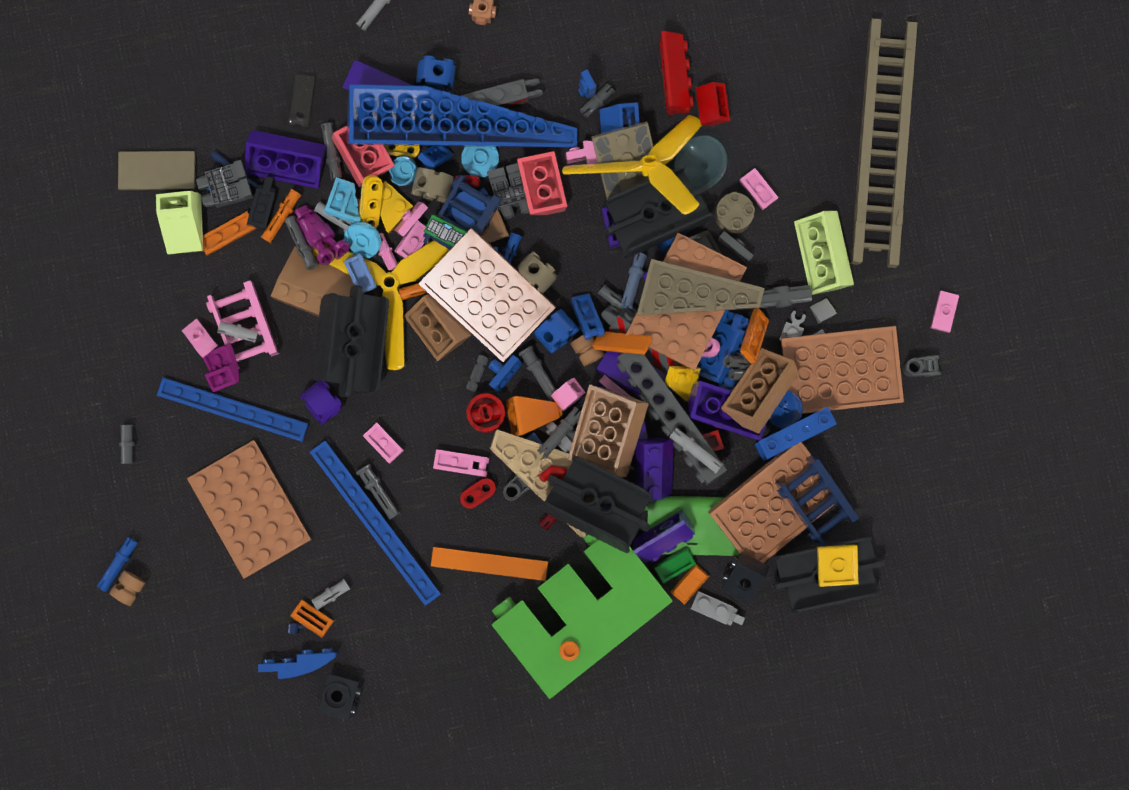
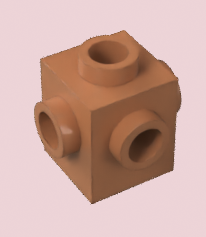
(482, 11)

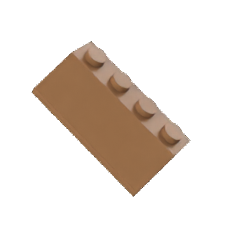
(760, 390)

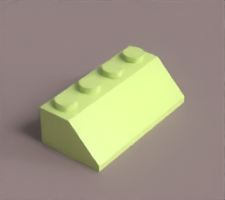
(824, 252)

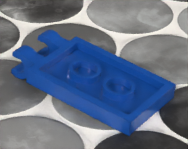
(729, 340)

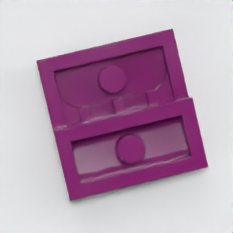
(222, 367)

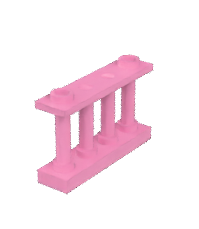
(254, 310)

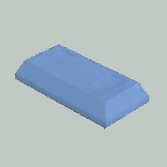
(360, 273)

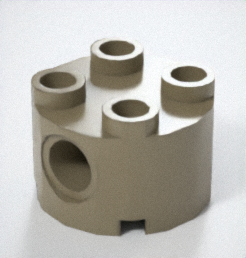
(432, 185)
(734, 213)
(536, 272)

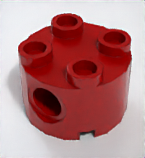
(486, 413)

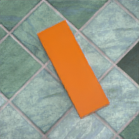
(226, 233)
(754, 335)
(621, 343)

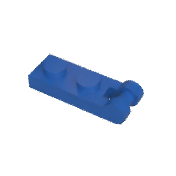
(587, 316)

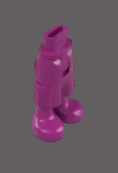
(319, 232)

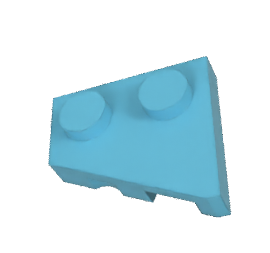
(343, 201)

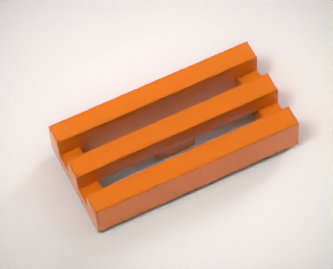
(294, 615)

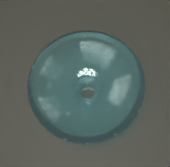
(698, 154)

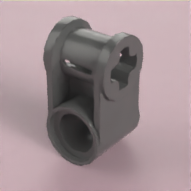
(926, 367)
(519, 485)

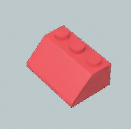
(362, 159)
(542, 184)

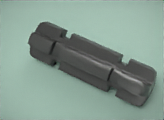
(477, 373)

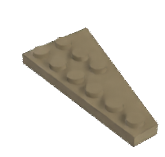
(684, 290)

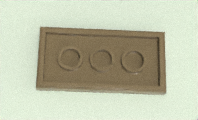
(156, 170)

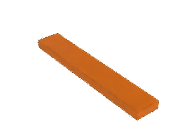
(489, 563)

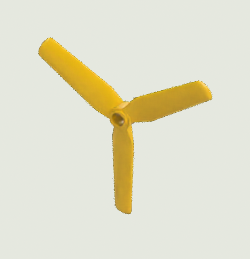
(654, 165)
(406, 271)

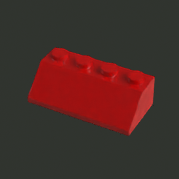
(675, 73)

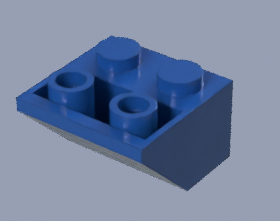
(618, 116)

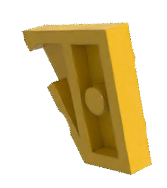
(392, 207)
(681, 380)

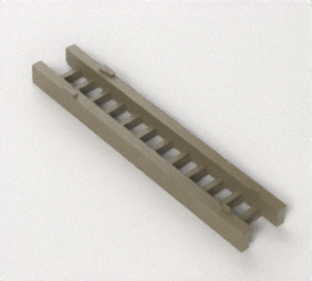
(902, 136)

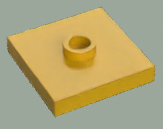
(837, 565)

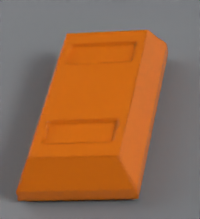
(689, 583)

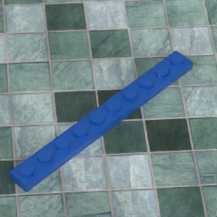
(375, 523)

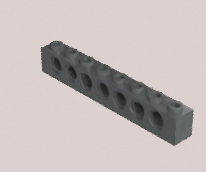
(681, 419)

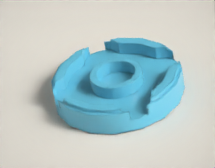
(479, 160)
(363, 239)

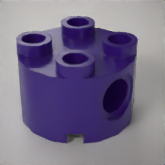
(321, 402)

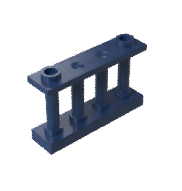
(481, 220)
(825, 483)

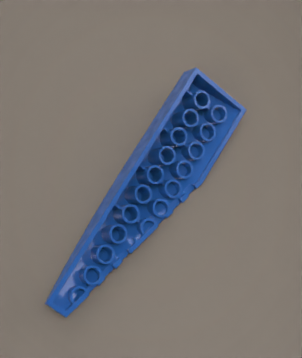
(443, 119)

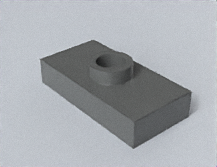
(736, 247)

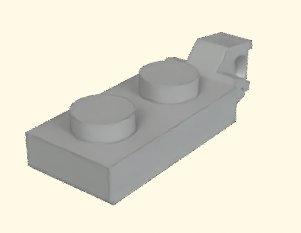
(716, 609)

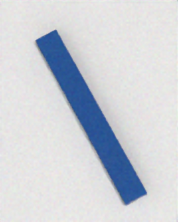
(232, 409)

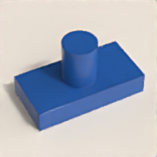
(434, 156)
(503, 372)

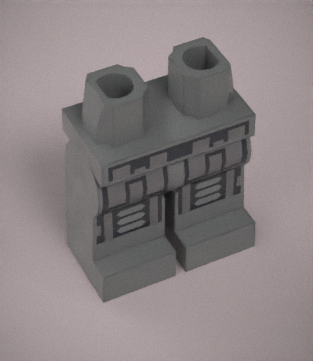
(226, 185)
(512, 195)

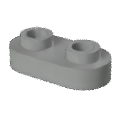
(565, 443)

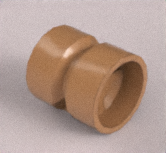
(586, 350)
(127, 588)

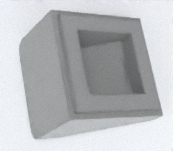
(823, 310)

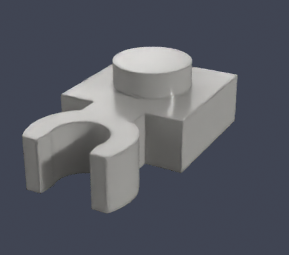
(792, 329)

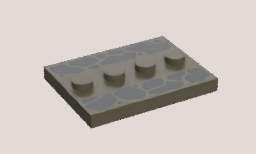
(620, 146)

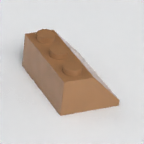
(436, 327)

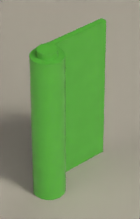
(708, 536)

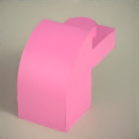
(587, 153)
(568, 394)

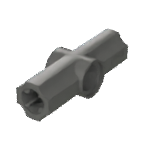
(786, 296)

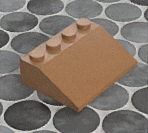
(306, 287)
(608, 430)

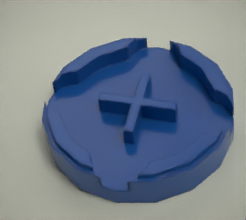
(788, 411)

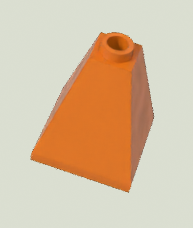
(530, 414)

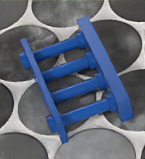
(795, 434)

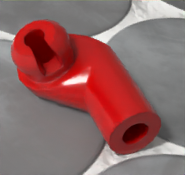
(473, 180)
(553, 470)

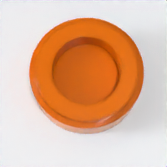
(569, 650)

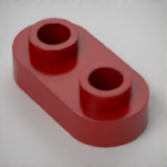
(478, 493)

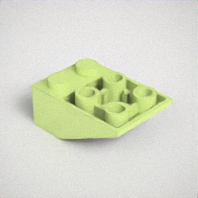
(180, 221)

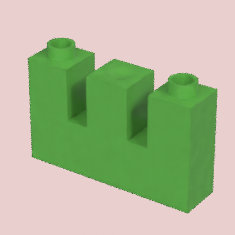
(589, 622)

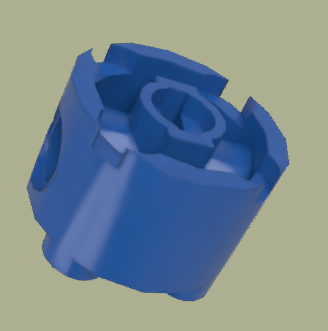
(445, 70)
(556, 331)

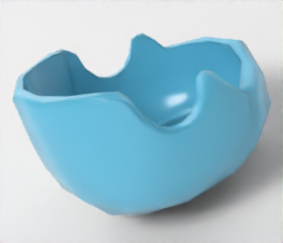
(403, 171)

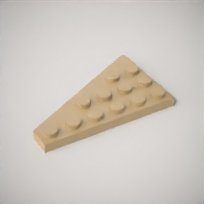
(527, 463)

